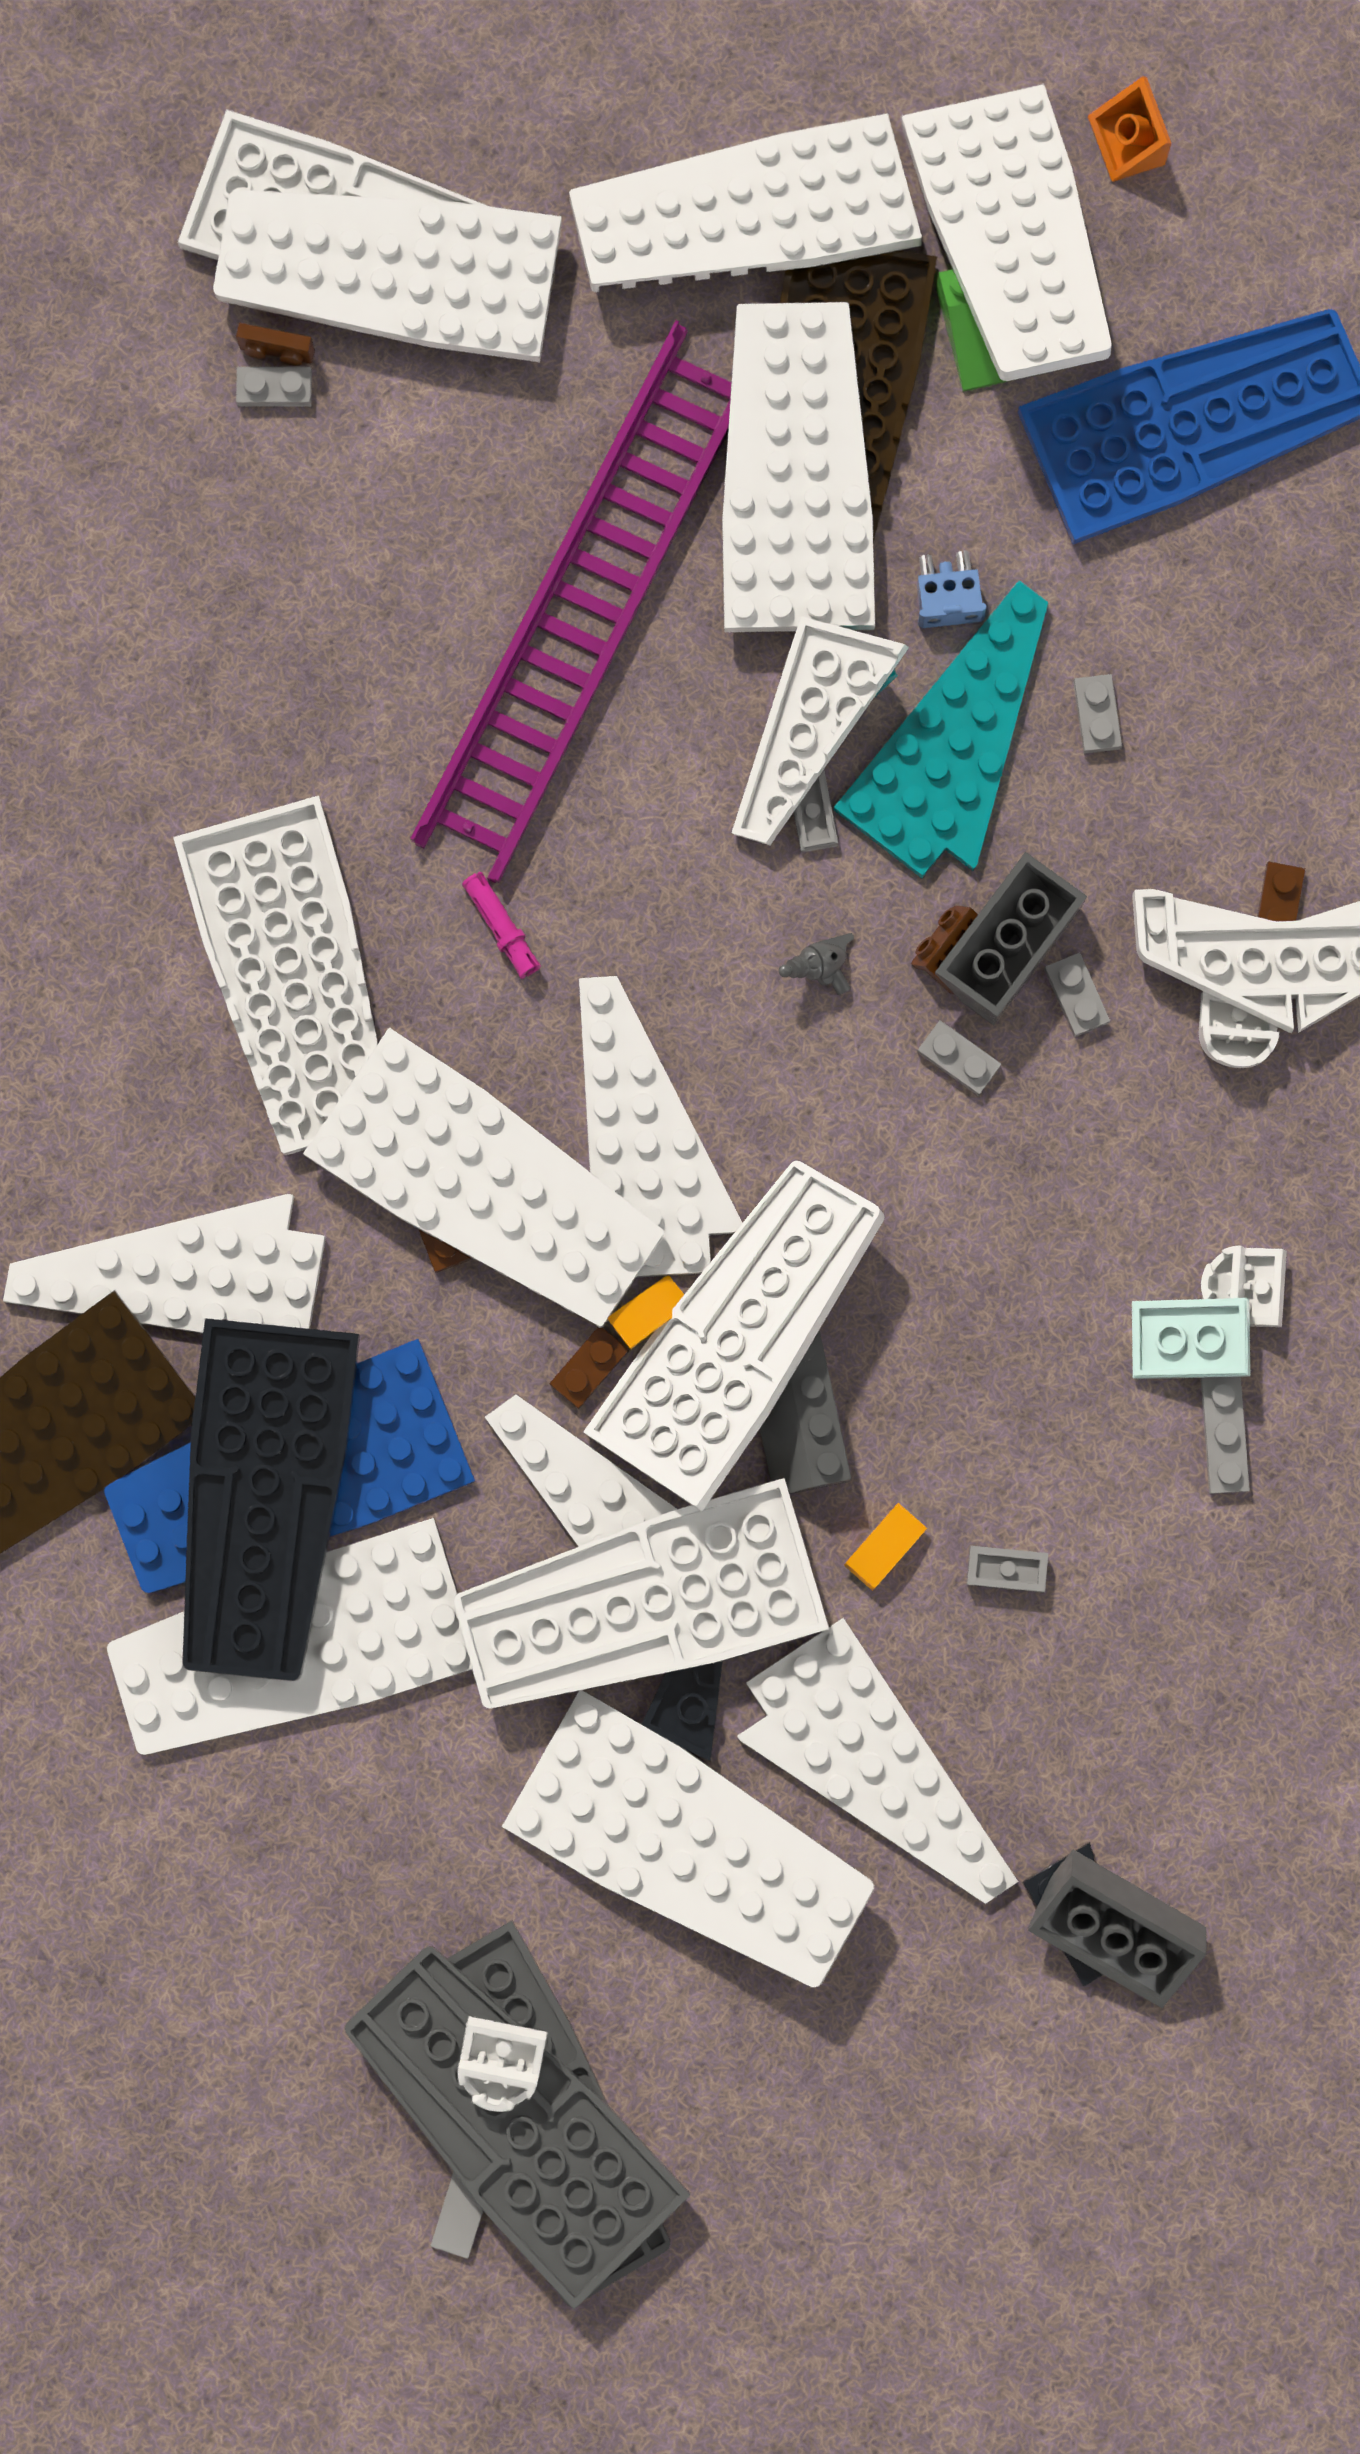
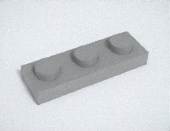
(1225, 1435)

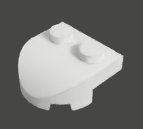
(1234, 1035)
(1250, 1275)
(500, 2063)

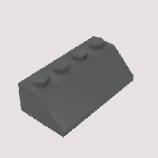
(1010, 938)
(804, 1430)
(1118, 1929)

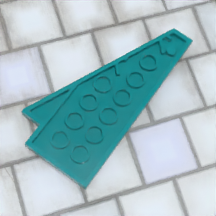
(946, 760)

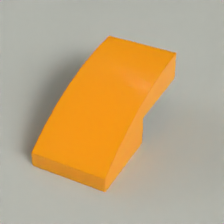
(646, 1312)
(885, 1546)

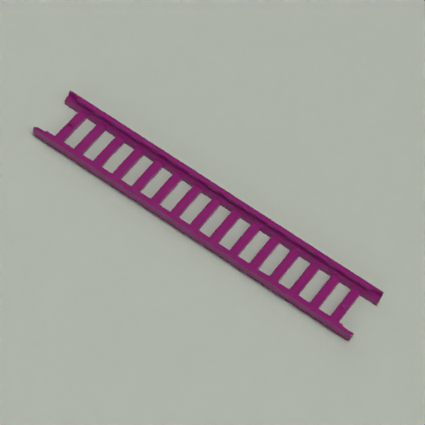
(552, 585)

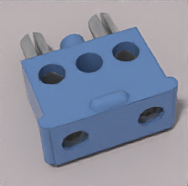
(952, 606)

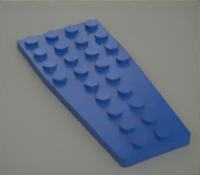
(1190, 420)
(395, 1459)

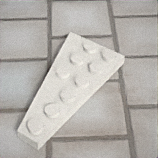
(819, 699)
(575, 1480)

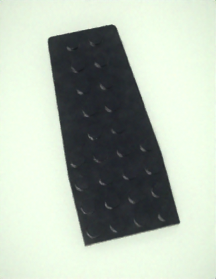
(263, 1492)

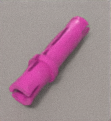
(496, 917)

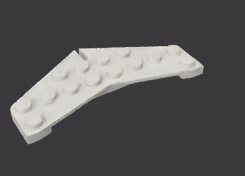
(1254, 959)

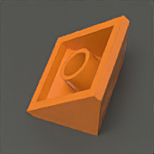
(1131, 131)

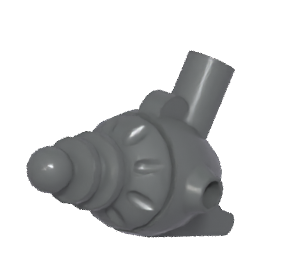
(821, 962)

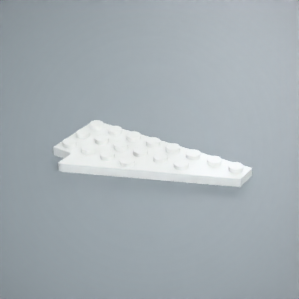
(644, 1137)
(175, 1275)
(855, 1745)

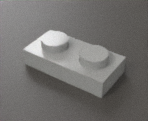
(274, 386)
(1097, 713)
(1077, 994)
(959, 1058)
(1007, 1569)

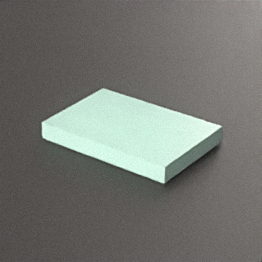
(1191, 1338)

